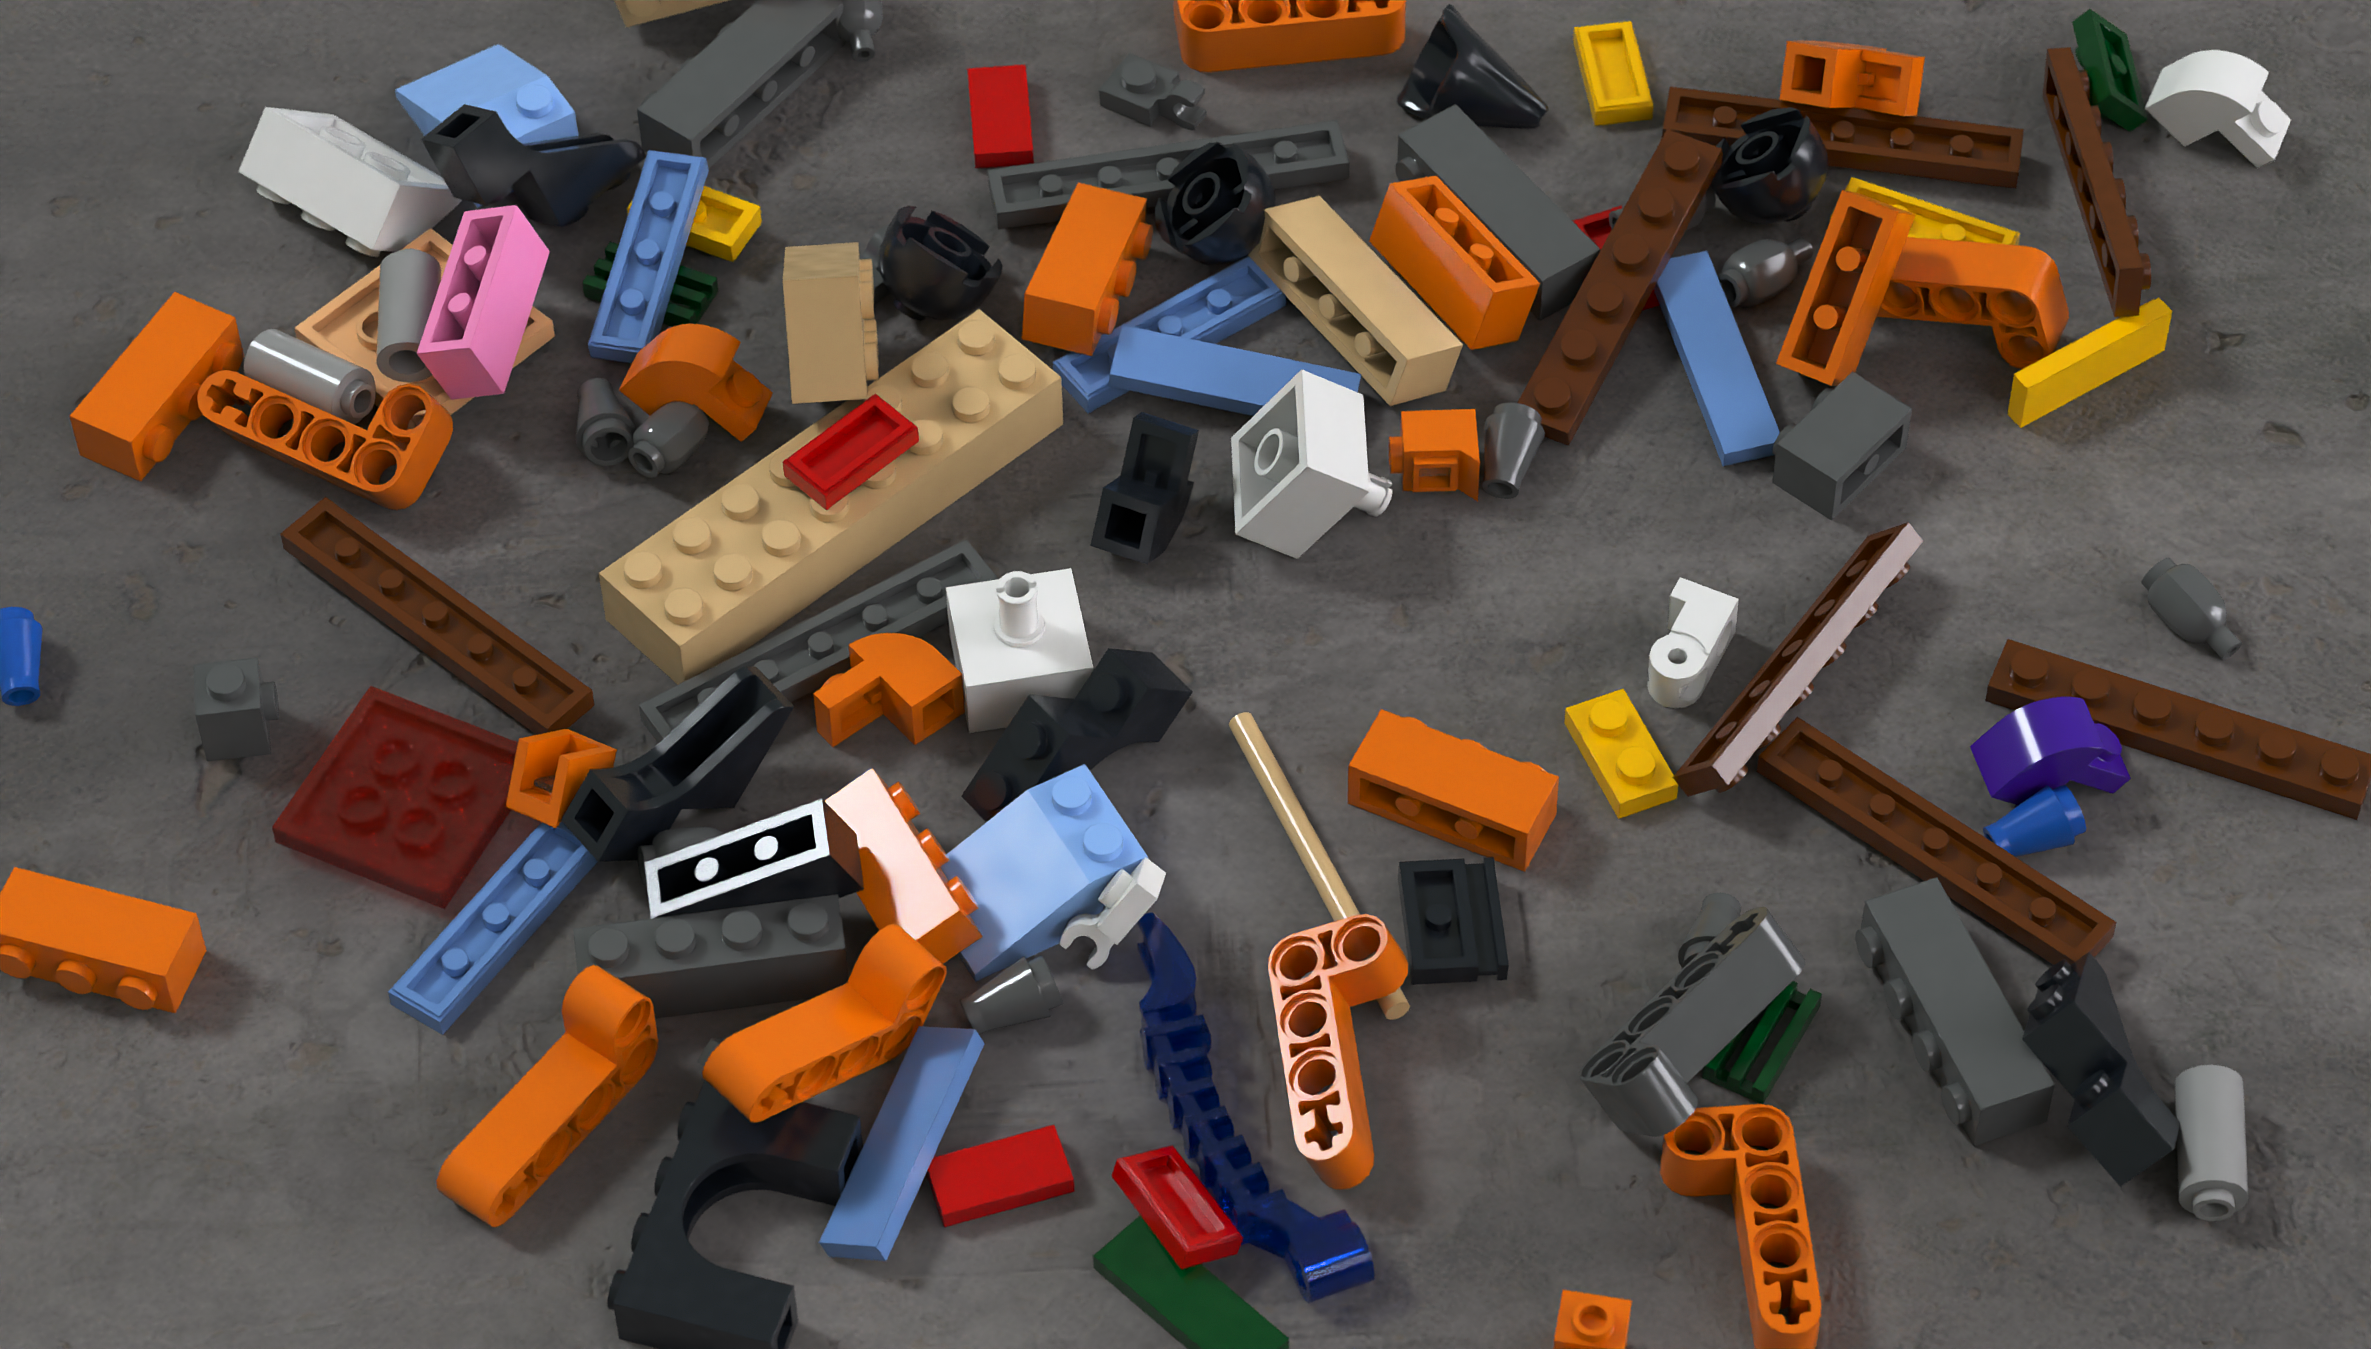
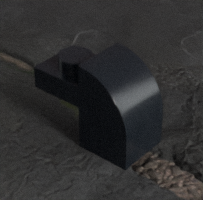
(1152, 493)

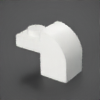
(2222, 94)

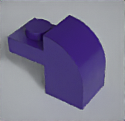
(2048, 746)

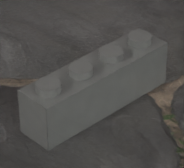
(740, 77)
(1503, 200)
(724, 955)
(1954, 1012)

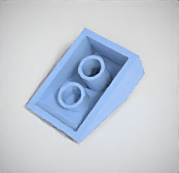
(497, 82)
(1040, 867)

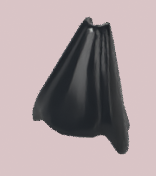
(1467, 72)

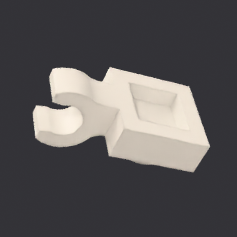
(1124, 902)

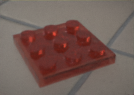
(402, 798)

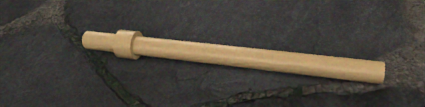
(1303, 836)

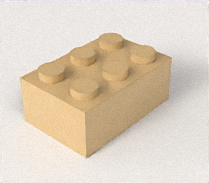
(825, 311)

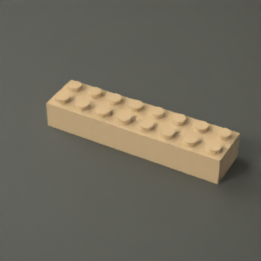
(770, 550)

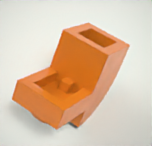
(1851, 77)
(697, 368)
(890, 678)

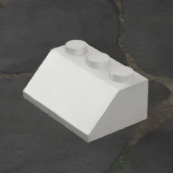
(345, 180)

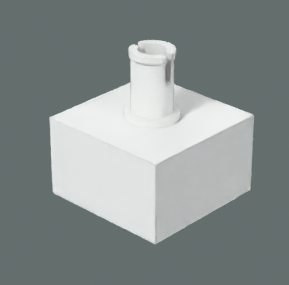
(1303, 466)
(1016, 642)

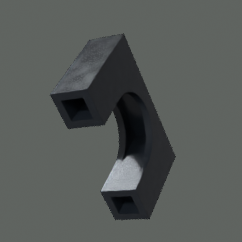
(675, 1294)

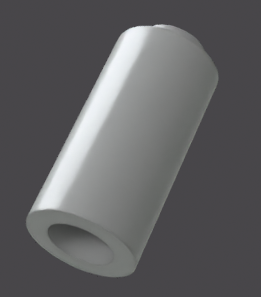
(405, 301)
(311, 375)
(2211, 1142)

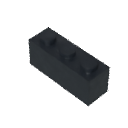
(769, 861)

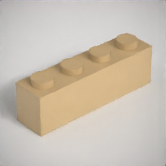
(1356, 301)

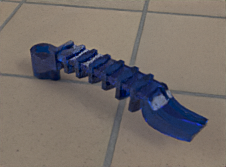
(1322, 1252)

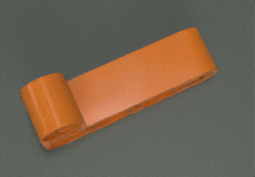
(1285, 32)
(1984, 285)
(317, 432)
(832, 1034)
(1331, 1055)
(558, 1101)
(1763, 1234)

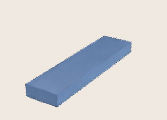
(648, 255)
(1201, 313)
(1716, 359)
(1207, 371)
(492, 927)
(902, 1143)

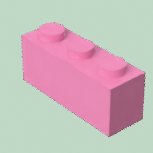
(483, 302)

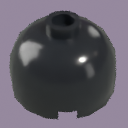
(1772, 168)
(1215, 205)
(935, 266)

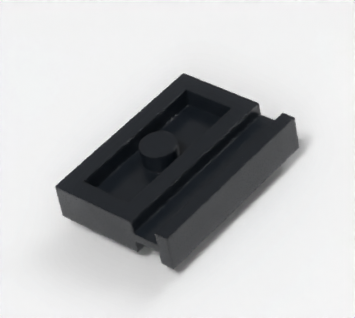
(1452, 921)

